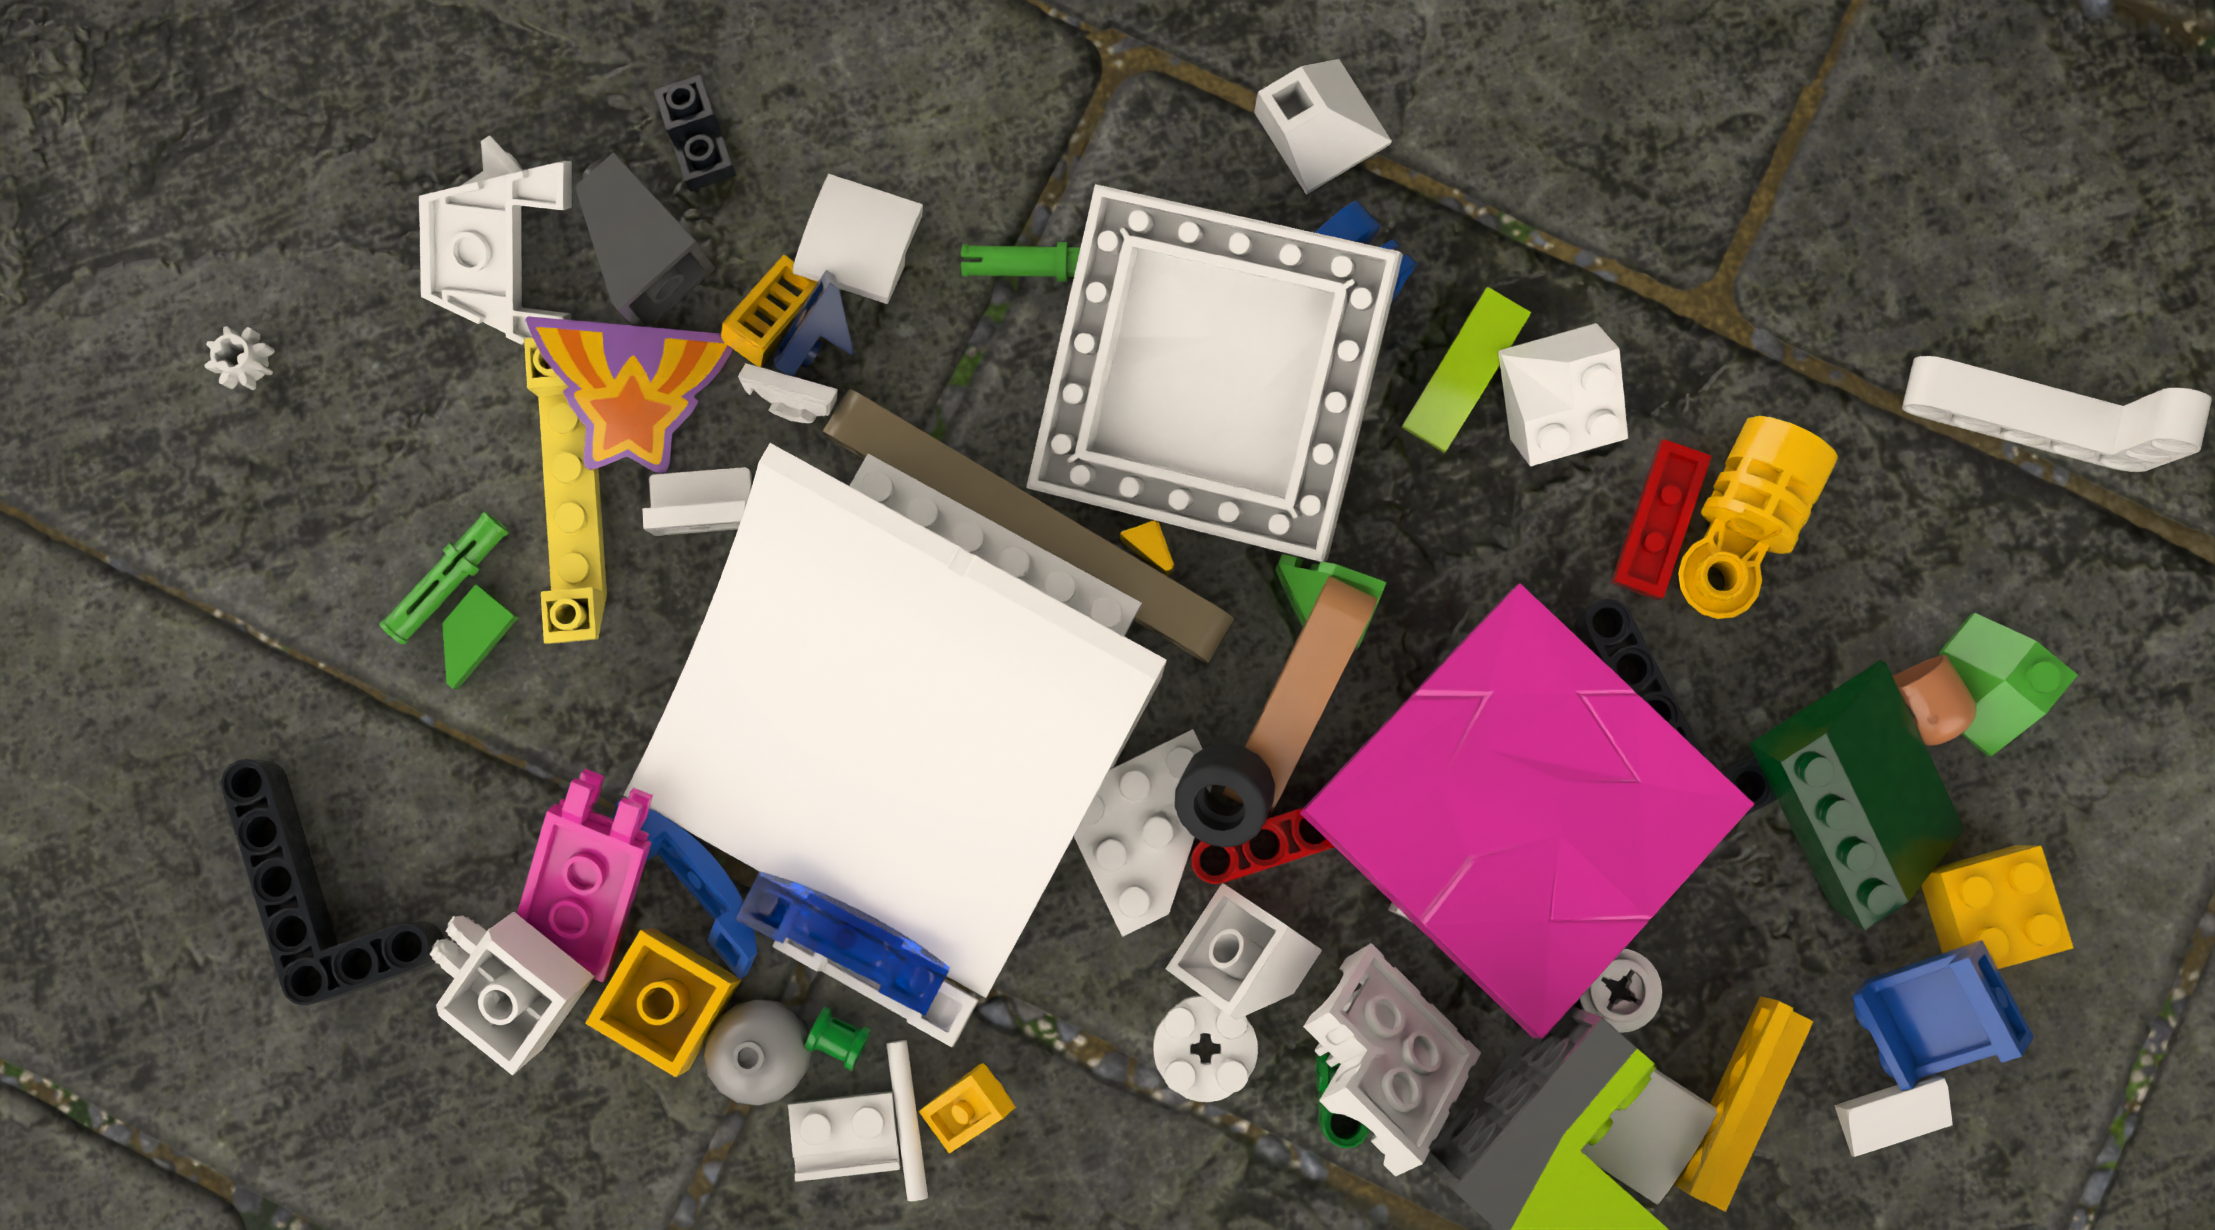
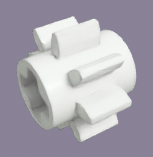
(227, 351)

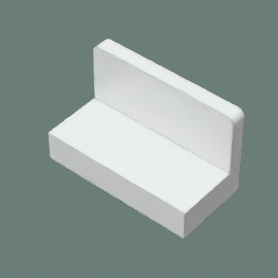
(697, 501)

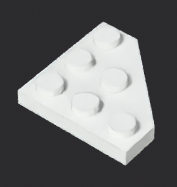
(1136, 836)

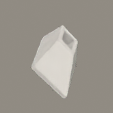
(1319, 122)

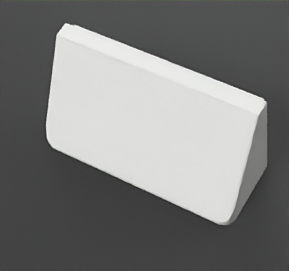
(1895, 1115)

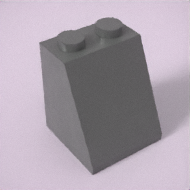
(638, 243)

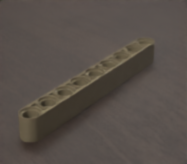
(1166, 605)

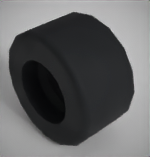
(1211, 819)

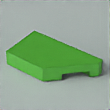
(472, 633)

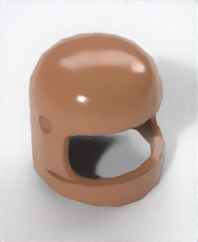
(1937, 699)

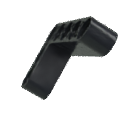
(1652, 686)
(305, 896)

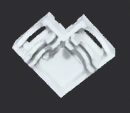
(1395, 1058)

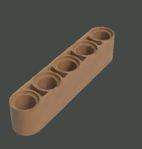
(1308, 680)

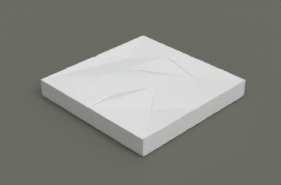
(1213, 371)

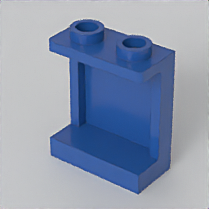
(1941, 1015)

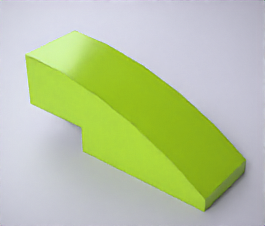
(1465, 369)

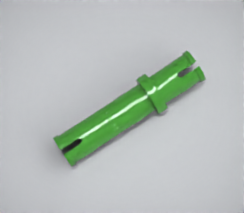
(1021, 261)
(444, 577)

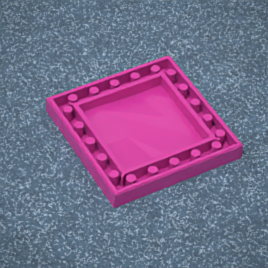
(1527, 811)

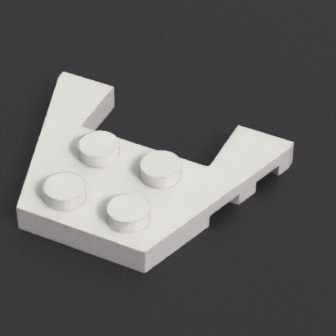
(475, 245)

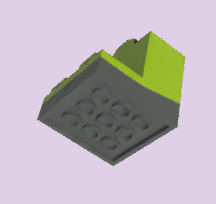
(1523, 1132)

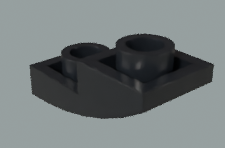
(695, 132)

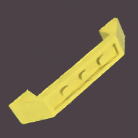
(573, 513)

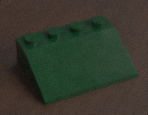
(1861, 795)

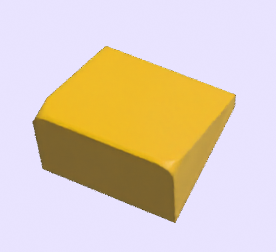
(1150, 545)

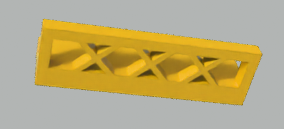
(1745, 1101)

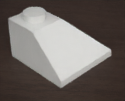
(1242, 956)

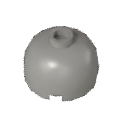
(757, 1052)

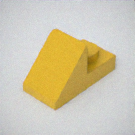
(967, 1108)

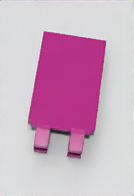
(587, 873)

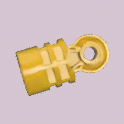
(1754, 510)

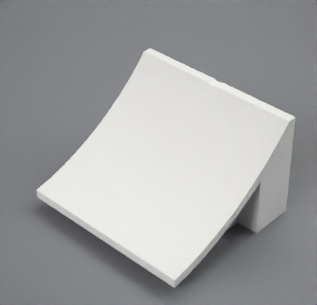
(898, 707)

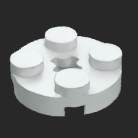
(1184, 1070)

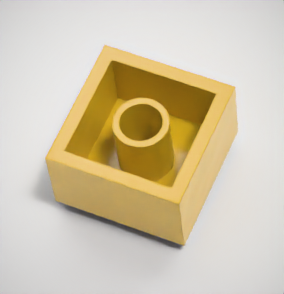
(2000, 900)
(663, 1001)

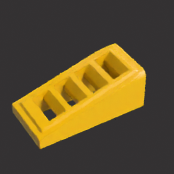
(735, 326)

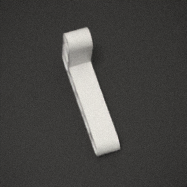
(2059, 421)

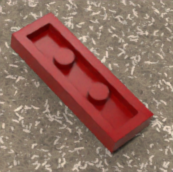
(1661, 519)

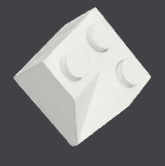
(1564, 394)

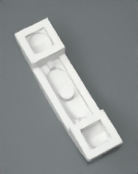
(944, 1018)

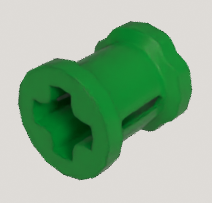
(837, 1038)

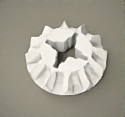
(1642, 983)

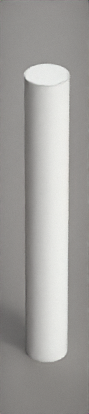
(907, 1120)

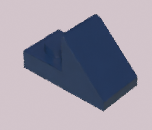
(819, 316)

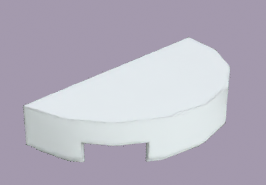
(789, 396)

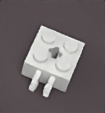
(506, 987)

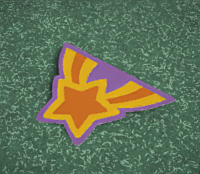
(629, 383)

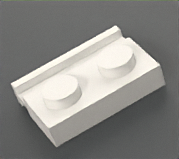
(844, 1136)

